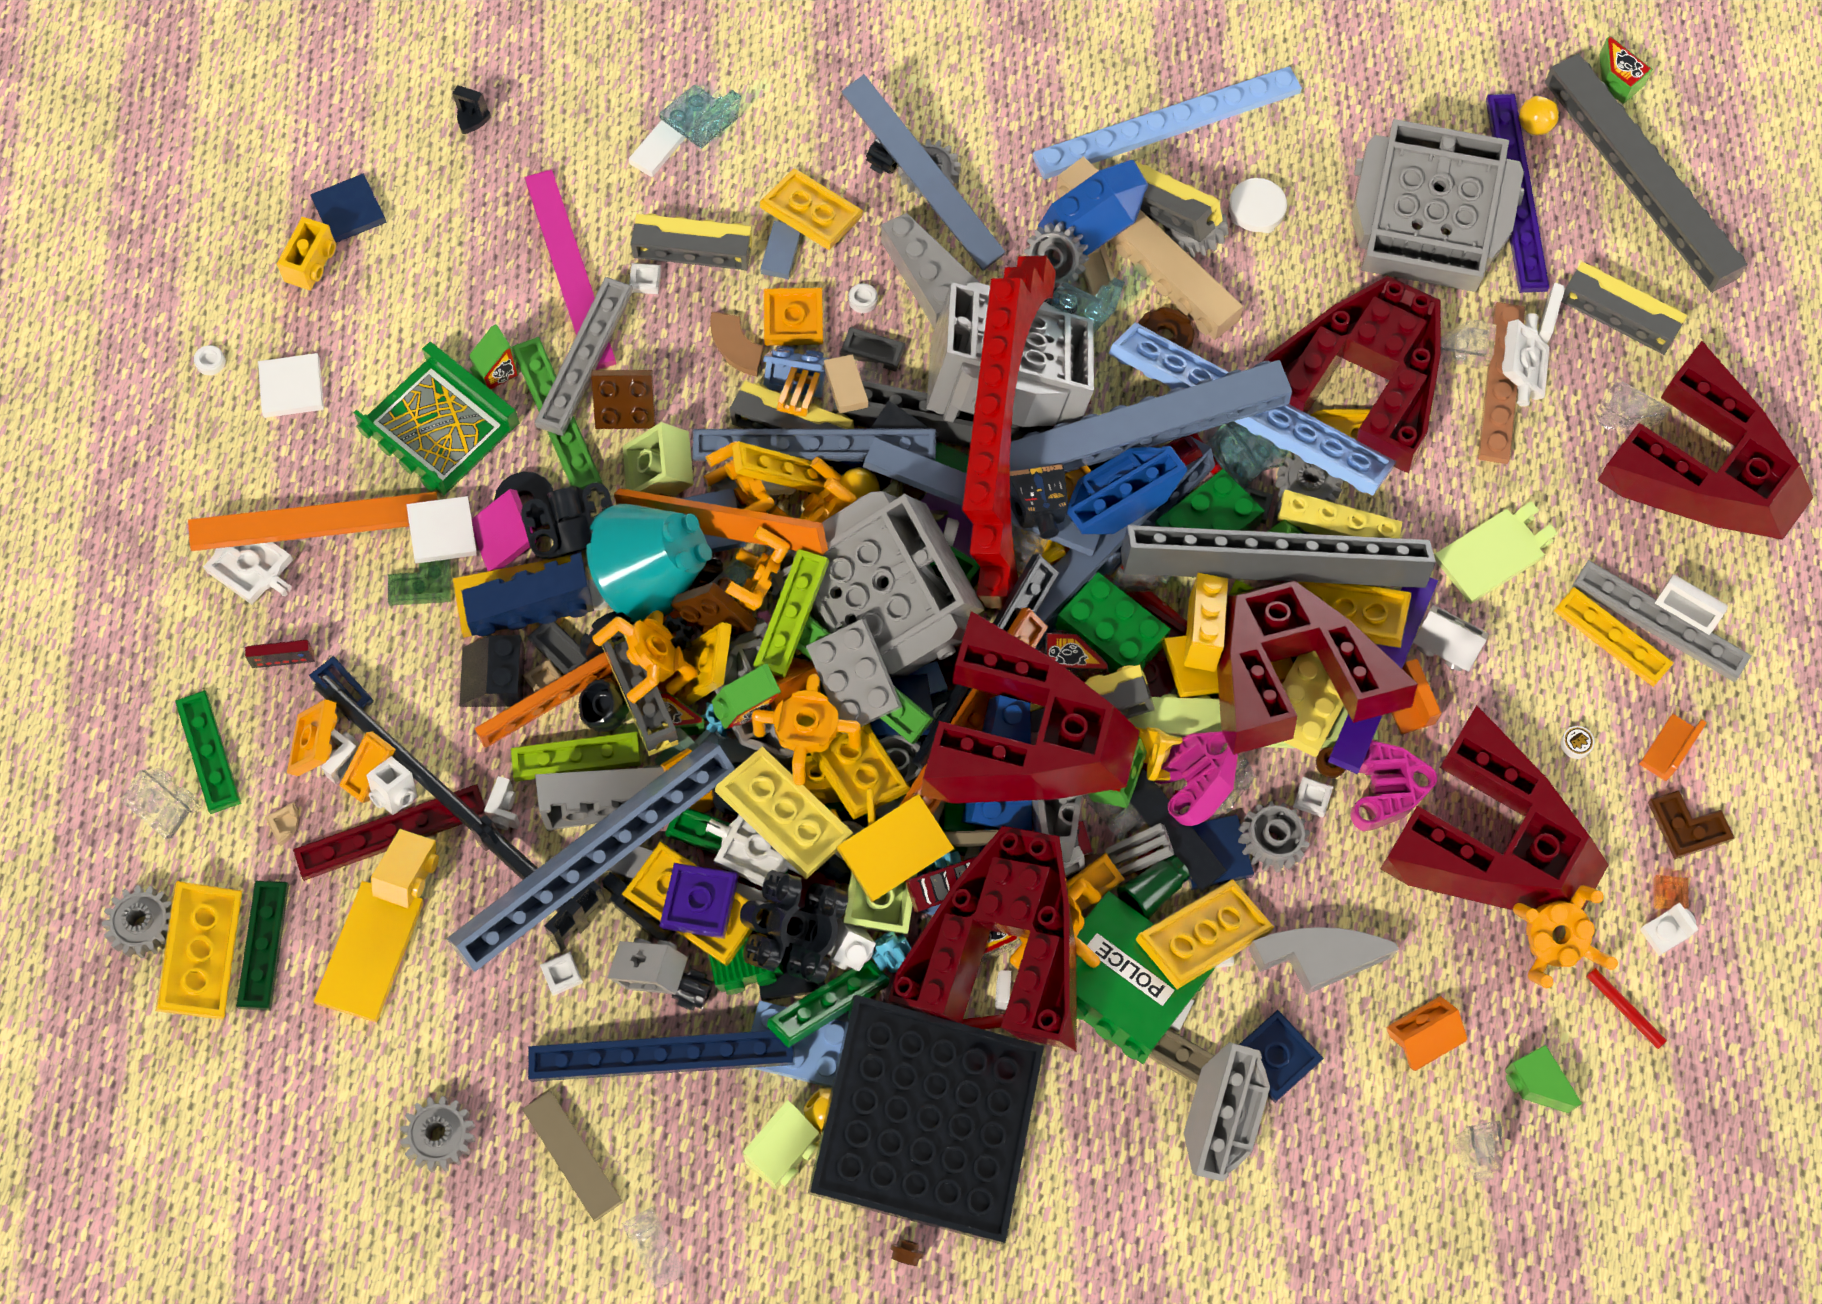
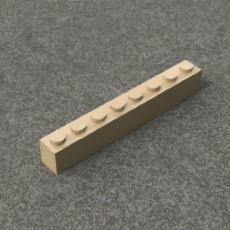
(1166, 265)

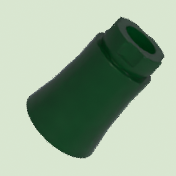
(1154, 886)

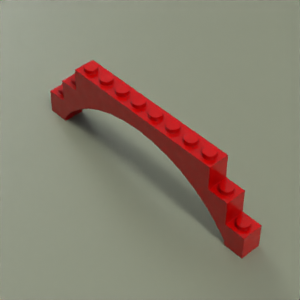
(986, 500)

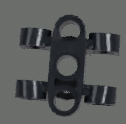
(568, 517)
(808, 954)

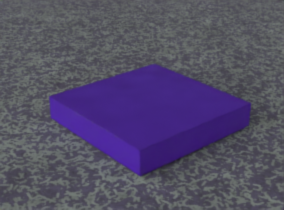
(699, 900)

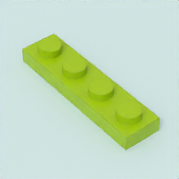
(791, 612)
(576, 756)

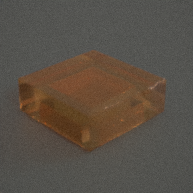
(1670, 891)

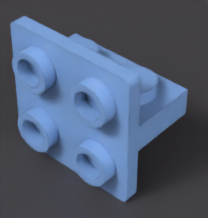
(783, 358)

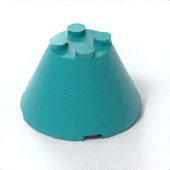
(645, 557)

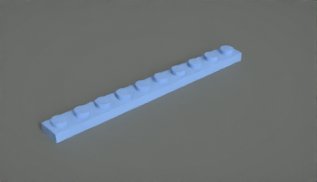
(1168, 122)

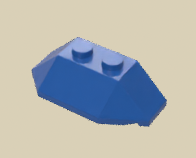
(1100, 205)
(1125, 489)

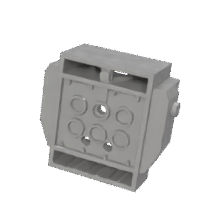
(1399, 190)
(1053, 371)
(918, 611)

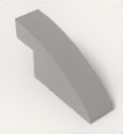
(1321, 953)

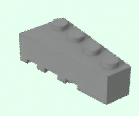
(922, 263)
(588, 796)
(1057, 817)

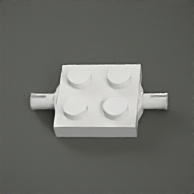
(1526, 359)
(250, 569)
(746, 851)

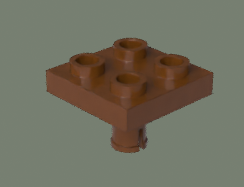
(623, 399)
(712, 605)

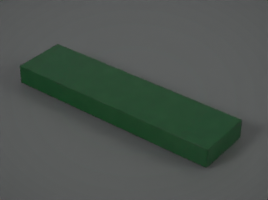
(262, 945)

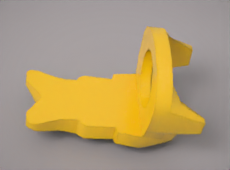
(1158, 749)

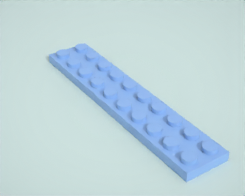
(1284, 426)

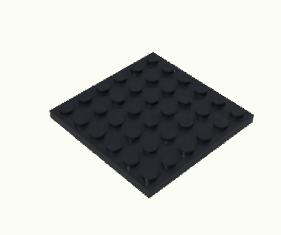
(927, 1120)

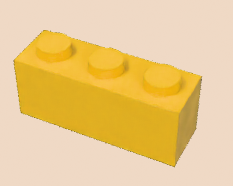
(1206, 622)

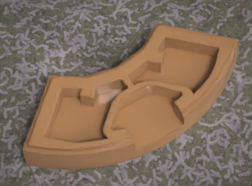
(733, 344)

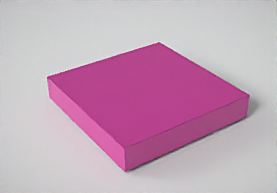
(501, 531)

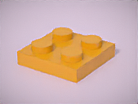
(793, 316)
(312, 738)

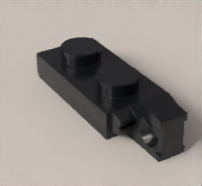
(632, 911)

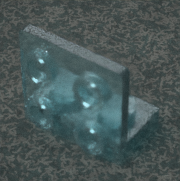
(700, 115)
(1080, 303)
(1244, 453)

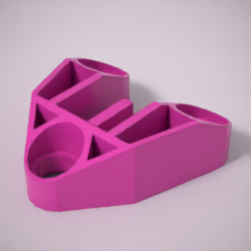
(1207, 773)
(1388, 808)

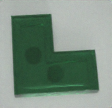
(428, 585)

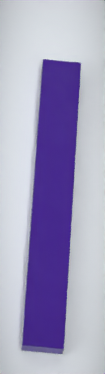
(1525, 237)
(1356, 737)

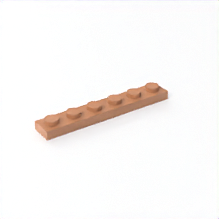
(1499, 393)

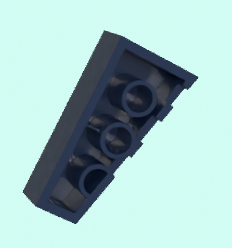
(529, 598)

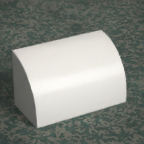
(1691, 604)

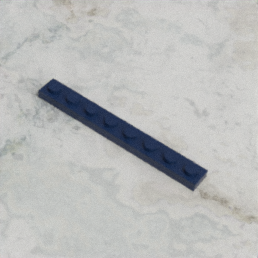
(657, 1056)

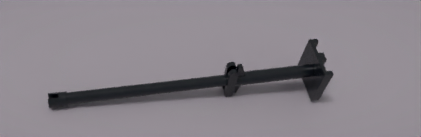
(569, 916)

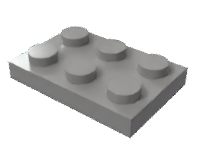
(854, 674)

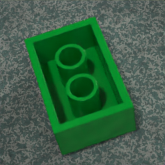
(1215, 505)
(1113, 625)

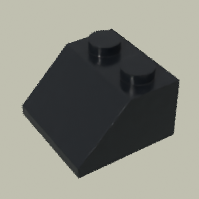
(492, 672)

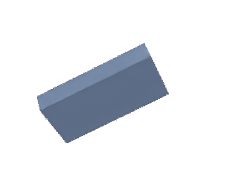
(780, 251)

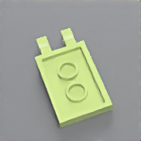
(1494, 552)

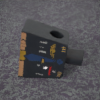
(1039, 498)

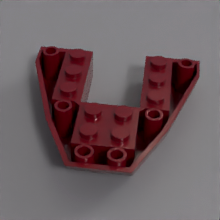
(1387, 332)
(1754, 490)
(1288, 622)
(1079, 747)
(1543, 858)
(1009, 889)

